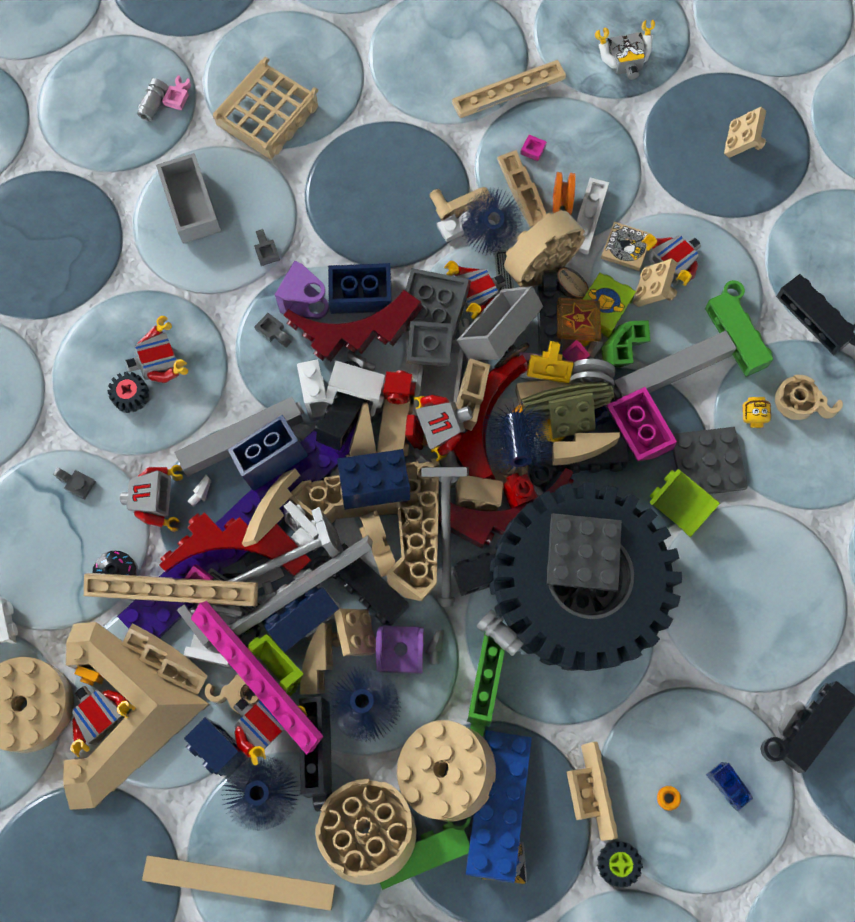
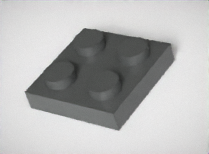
(430, 343)

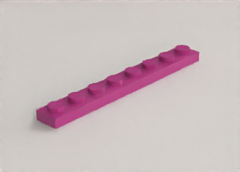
(257, 677)

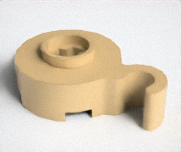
(810, 399)
(380, 549)
(232, 692)

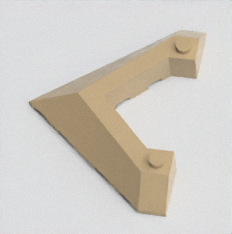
(416, 570)
(159, 714)

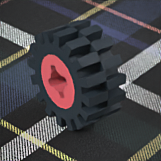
(130, 399)

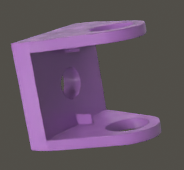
(297, 293)
(388, 660)

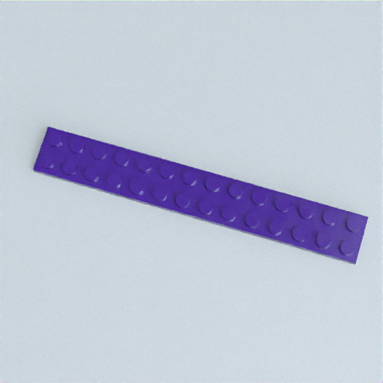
(160, 616)

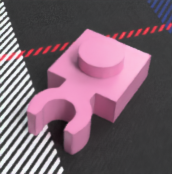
(177, 96)

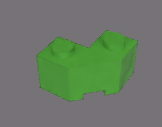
(619, 345)

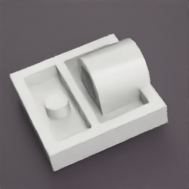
(304, 529)

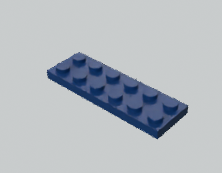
(499, 822)

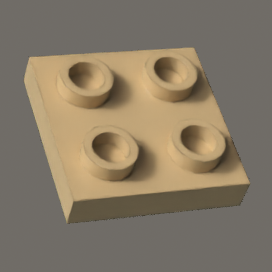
(746, 133)
(656, 283)
(354, 632)

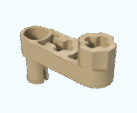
(456, 206)

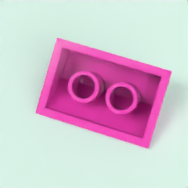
(642, 425)

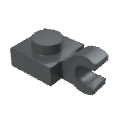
(266, 249)
(272, 328)
(77, 483)

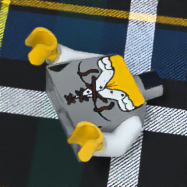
(626, 52)

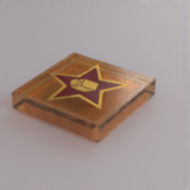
(578, 319)

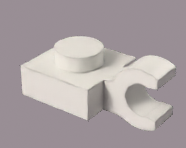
(451, 228)

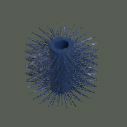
(498, 216)
(517, 439)
(367, 715)
(252, 798)

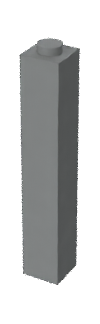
(676, 366)
(215, 446)

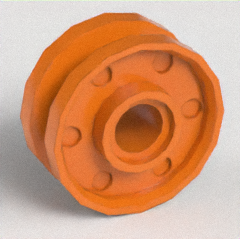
(564, 193)

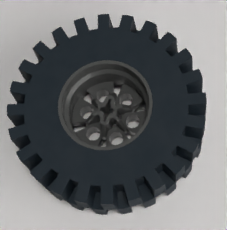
(576, 635)

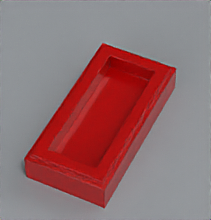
(414, 432)

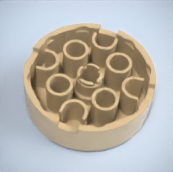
(544, 247)
(47, 707)
(423, 768)
(364, 856)

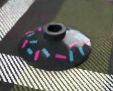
(121, 561)

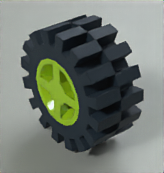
(626, 868)

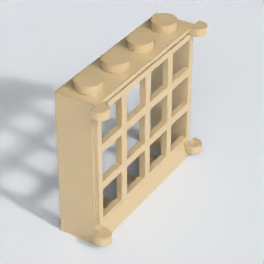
(287, 129)

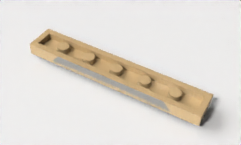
(508, 89)

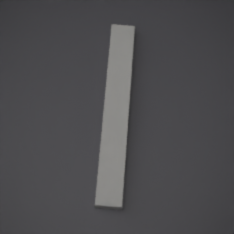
(302, 586)

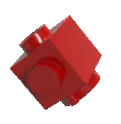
(399, 387)
(519, 490)

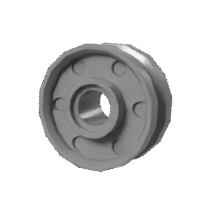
(592, 371)

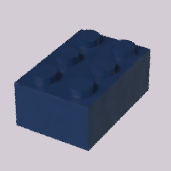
(359, 288)
(267, 452)
(373, 479)
(300, 617)
(215, 746)

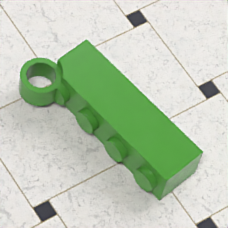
(729, 316)
(485, 685)
(433, 851)

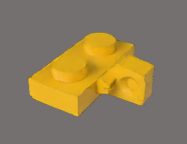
(550, 365)

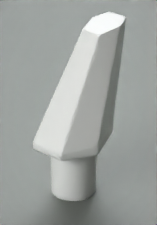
(200, 491)

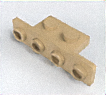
(591, 793)

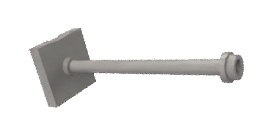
(445, 476)
(327, 538)

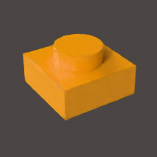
(88, 676)

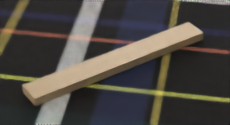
(171, 589)
(239, 882)

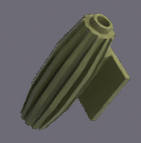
(569, 406)

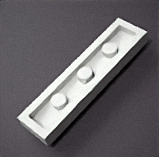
(591, 210)

